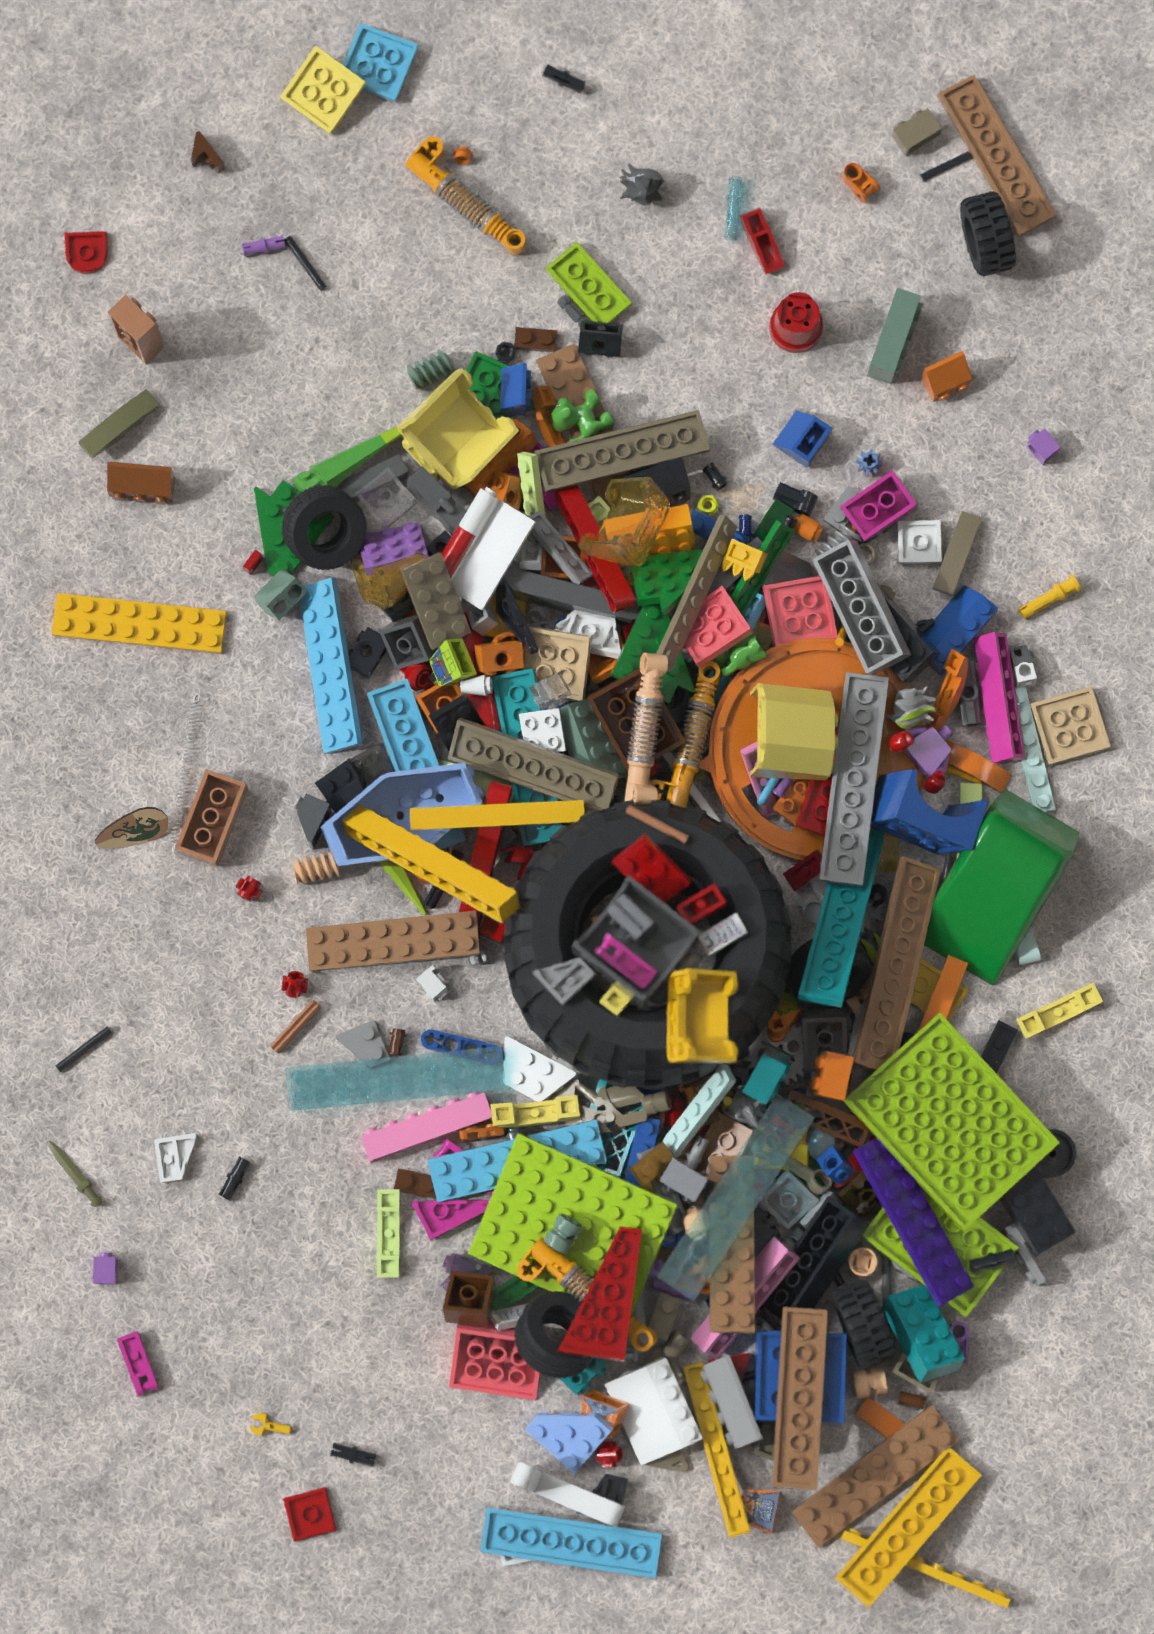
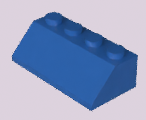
(959, 624)

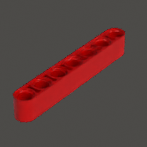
(605, 572)
(488, 839)

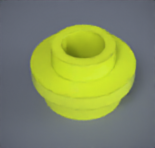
(708, 499)

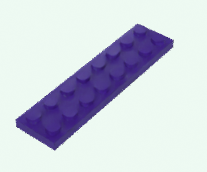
(914, 1223)

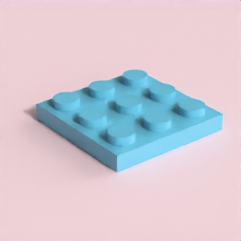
(380, 61)

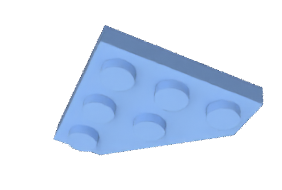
(569, 1435)

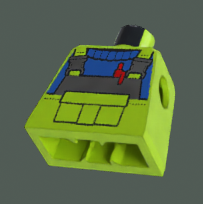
(451, 663)

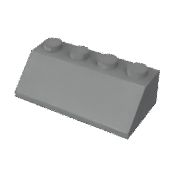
(731, 1402)

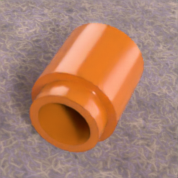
(808, 528)

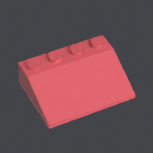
(490, 1363)

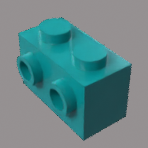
(580, 1382)

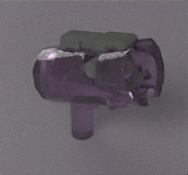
(465, 1263)

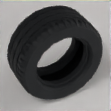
(858, 976)

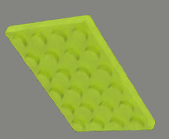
(971, 1244)

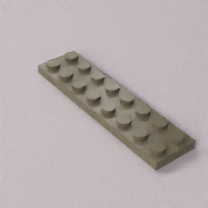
(622, 451)
(532, 765)

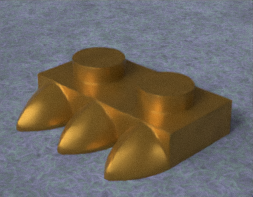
(652, 1166)

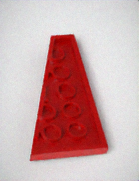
(605, 1312)

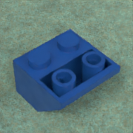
(514, 393)
(803, 437)

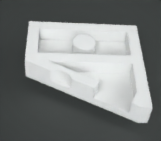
(173, 1156)

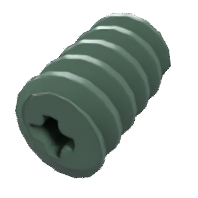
(429, 368)

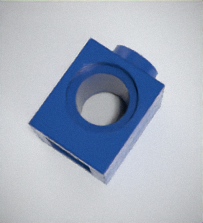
(835, 1165)

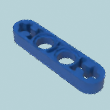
(463, 1042)

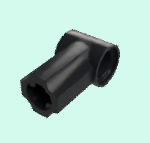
(801, 501)

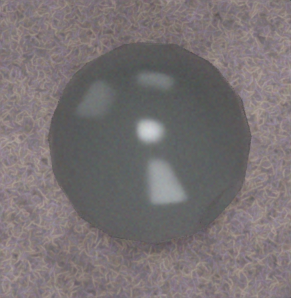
(819, 1142)

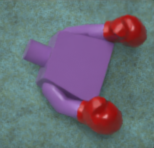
(927, 752)

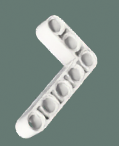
(567, 1494)

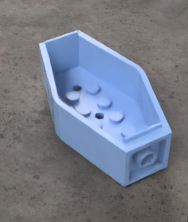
(397, 793)

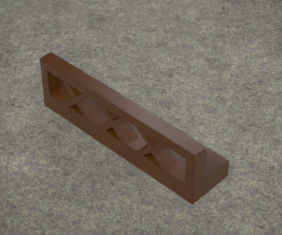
(833, 1113)

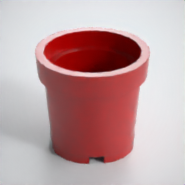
(796, 337)

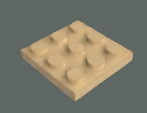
(561, 653)
(1070, 725)

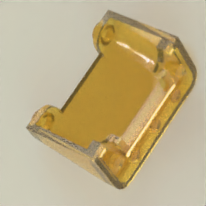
(631, 524)
(387, 583)

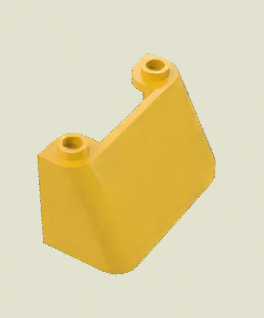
(700, 1016)

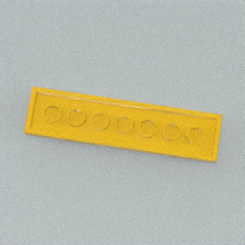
(139, 623)
(908, 1527)

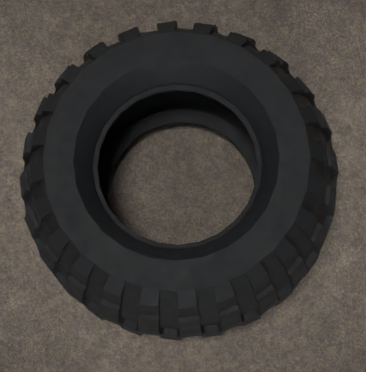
(576, 875)

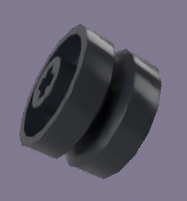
(1062, 1156)

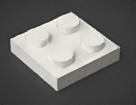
(919, 542)

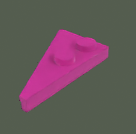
(447, 1215)

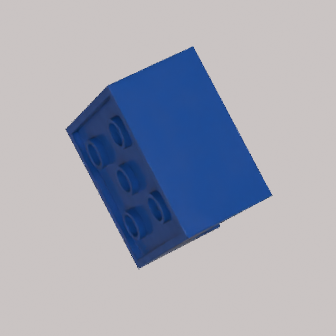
(905, 815)
(767, 1374)

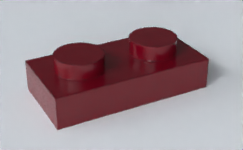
(804, 870)

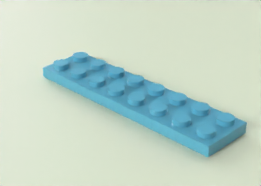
(330, 666)
(407, 738)
(481, 1167)
(571, 1542)

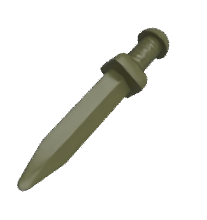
(83, 1185)

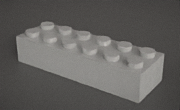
(861, 607)

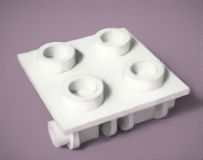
(543, 729)

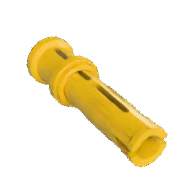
(1058, 592)

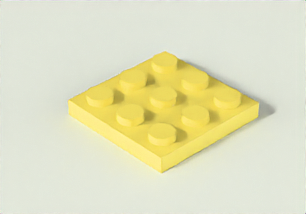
(323, 89)

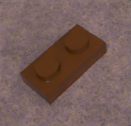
(535, 339)
(415, 1183)

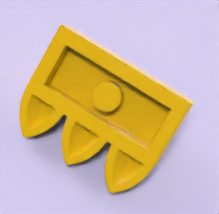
(743, 558)

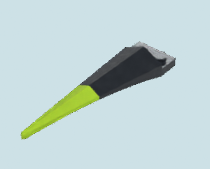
(339, 789)

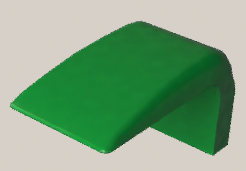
(999, 886)

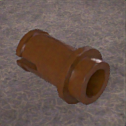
(396, 1042)
(912, 1400)

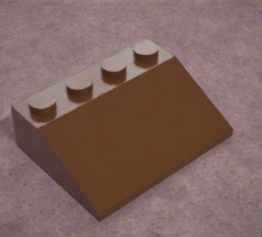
(615, 709)

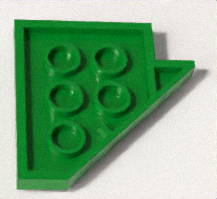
(487, 382)
(270, 518)
(664, 578)
(646, 638)

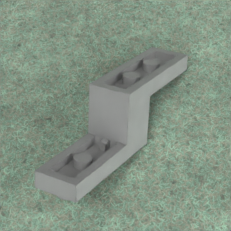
(1023, 1256)

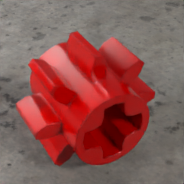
(249, 888)
(294, 984)
(609, 1454)

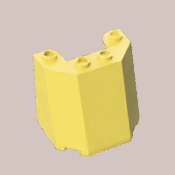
(455, 432)
(795, 732)

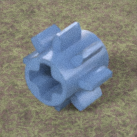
(874, 460)

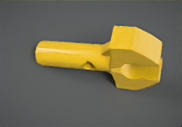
(271, 1426)

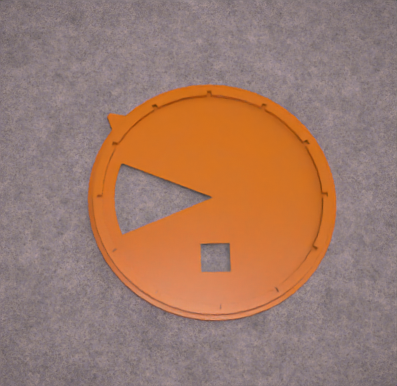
(734, 725)

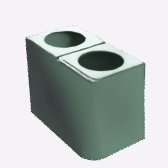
(270, 594)

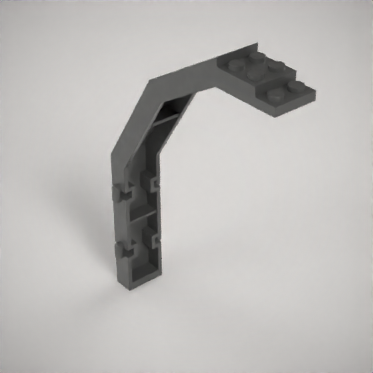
(535, 587)

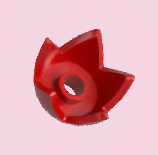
(518, 855)

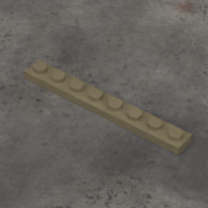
(697, 590)

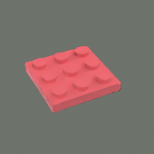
(799, 610)
(716, 628)

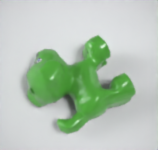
(567, 415)
(741, 655)

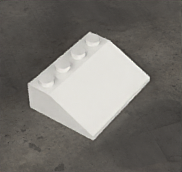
(657, 1411)

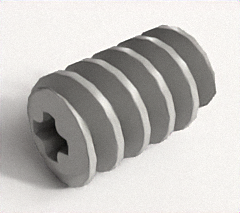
(845, 534)

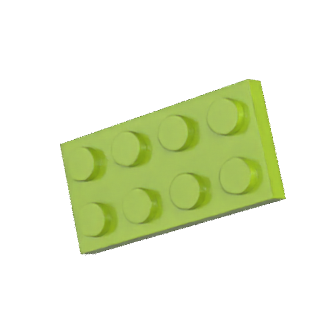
(588, 285)

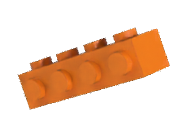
(504, 460)

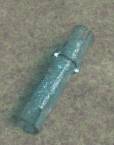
(733, 204)

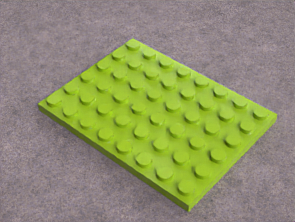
(951, 1121)
(545, 1182)

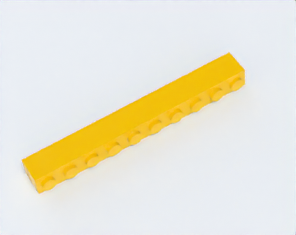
(431, 863)

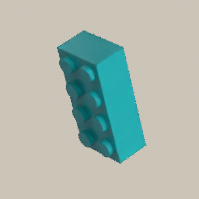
(767, 1074)
(923, 1333)

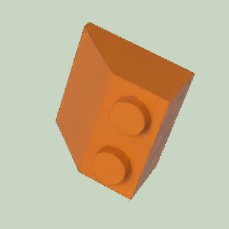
(947, 377)

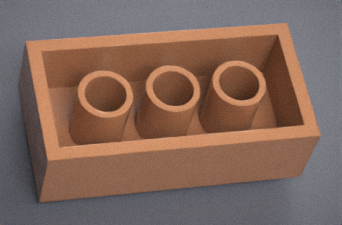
(136, 328)
(211, 818)

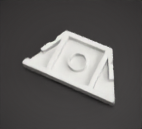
(601, 628)
(533, 1072)

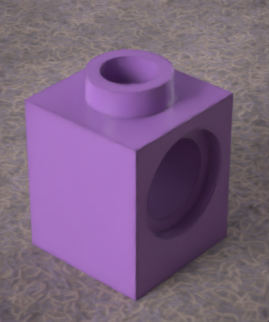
(1043, 446)
(105, 1269)

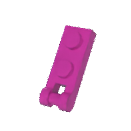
(626, 962)
(137, 1362)

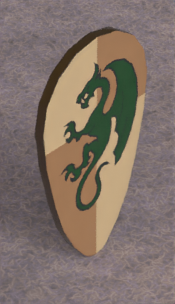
(134, 828)

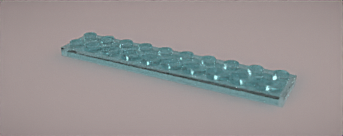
(395, 1078)
(735, 1197)

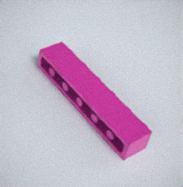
(999, 698)

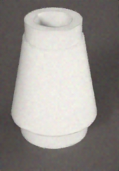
(478, 685)

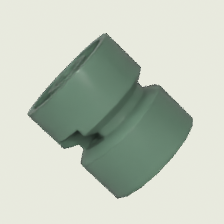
(563, 1234)

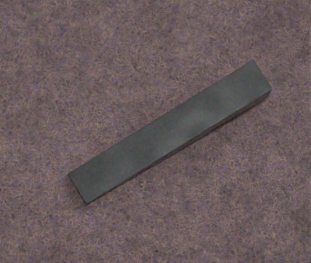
(357, 481)

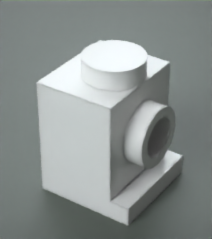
(433, 984)

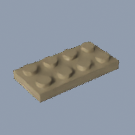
(435, 600)

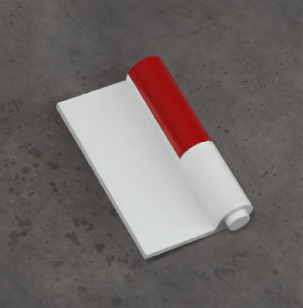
(484, 547)

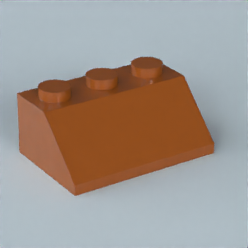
(140, 482)

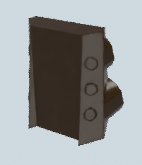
(859, 1195)

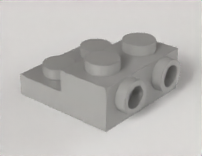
(788, 1199)

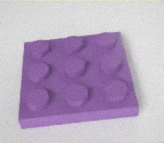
(391, 545)

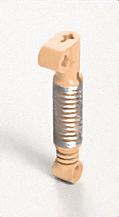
(644, 730)

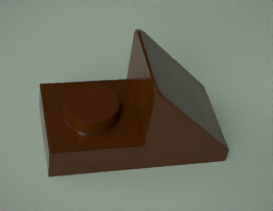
(203, 150)

